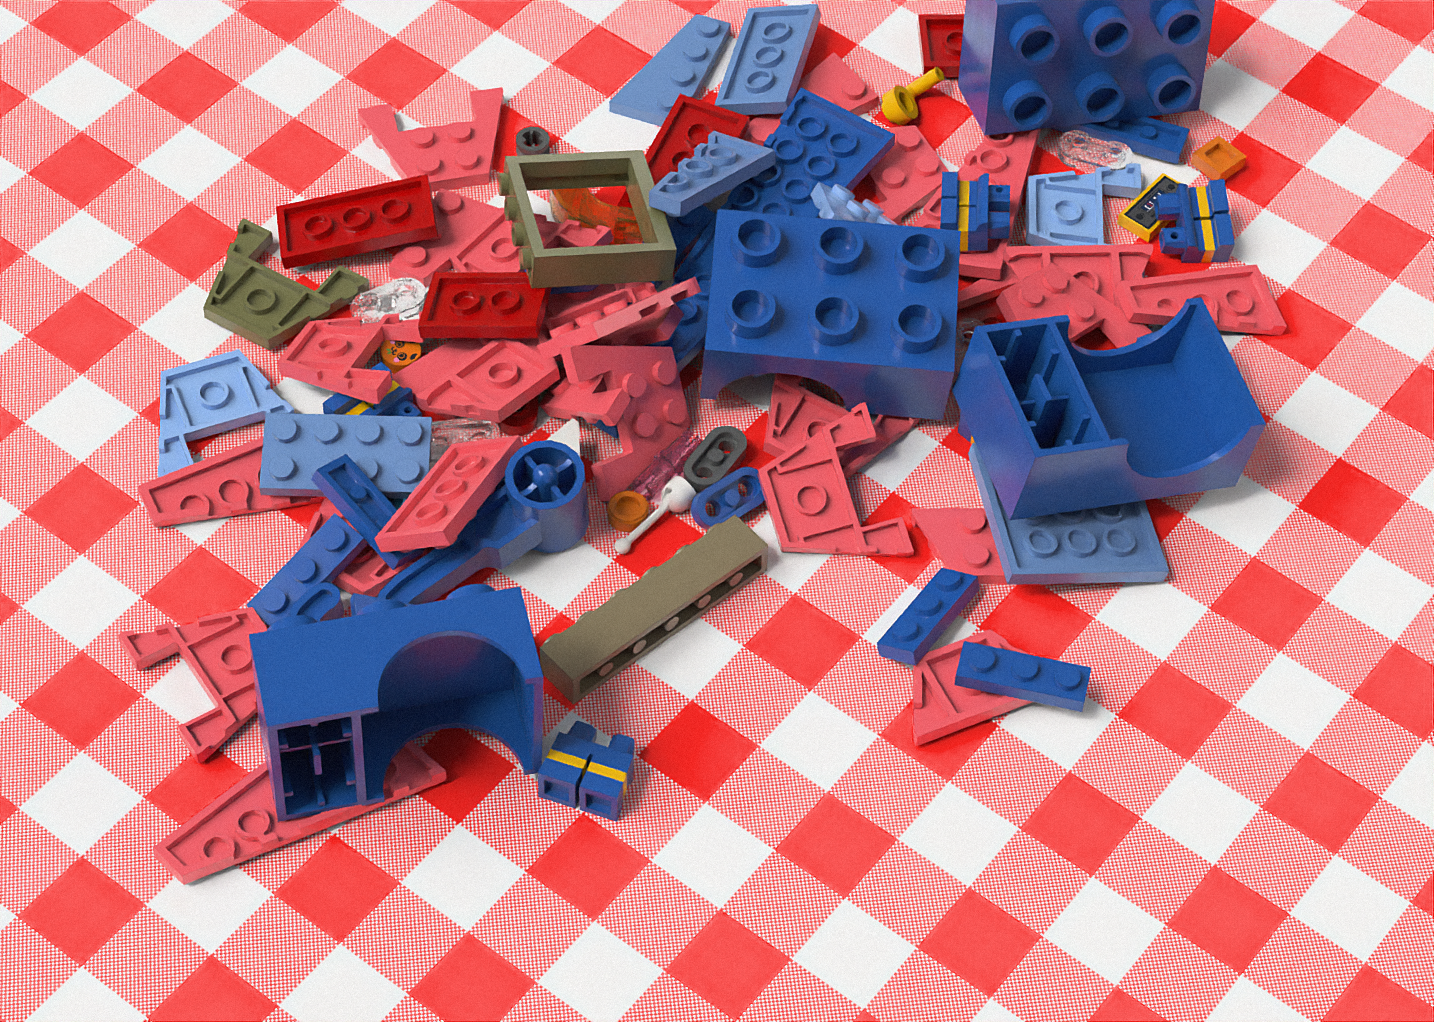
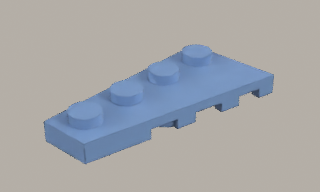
(676, 69)
(712, 171)

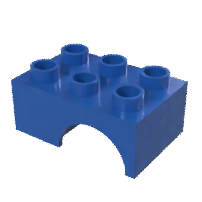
(1081, 60)
(837, 305)
(1105, 425)
(360, 687)

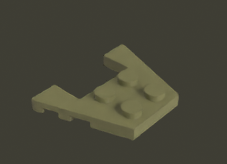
(265, 303)

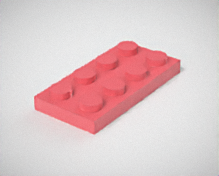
(448, 495)

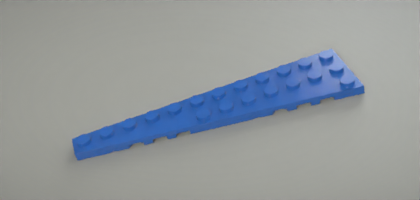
(811, 146)

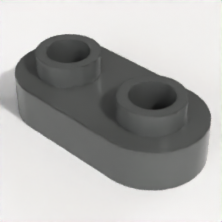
(710, 460)

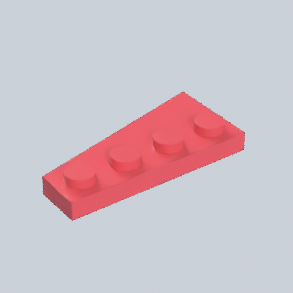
(829, 80)
(1233, 295)
(214, 489)

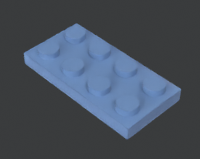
(768, 59)
(386, 448)

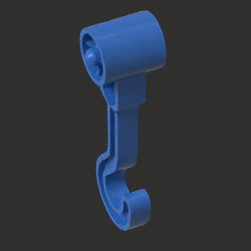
(536, 510)

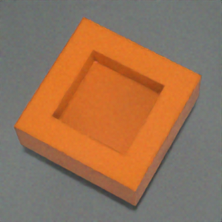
(1218, 159)

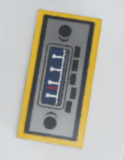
(1140, 214)

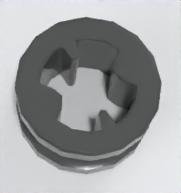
(532, 136)

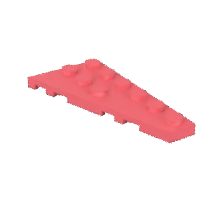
(1008, 162)
(246, 822)

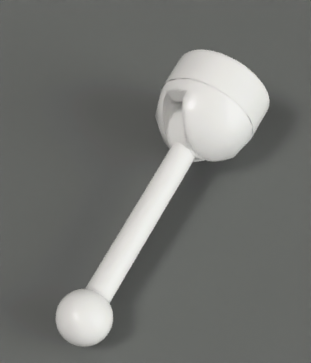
(675, 496)

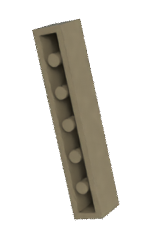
(653, 608)

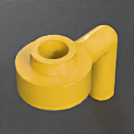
(899, 101)

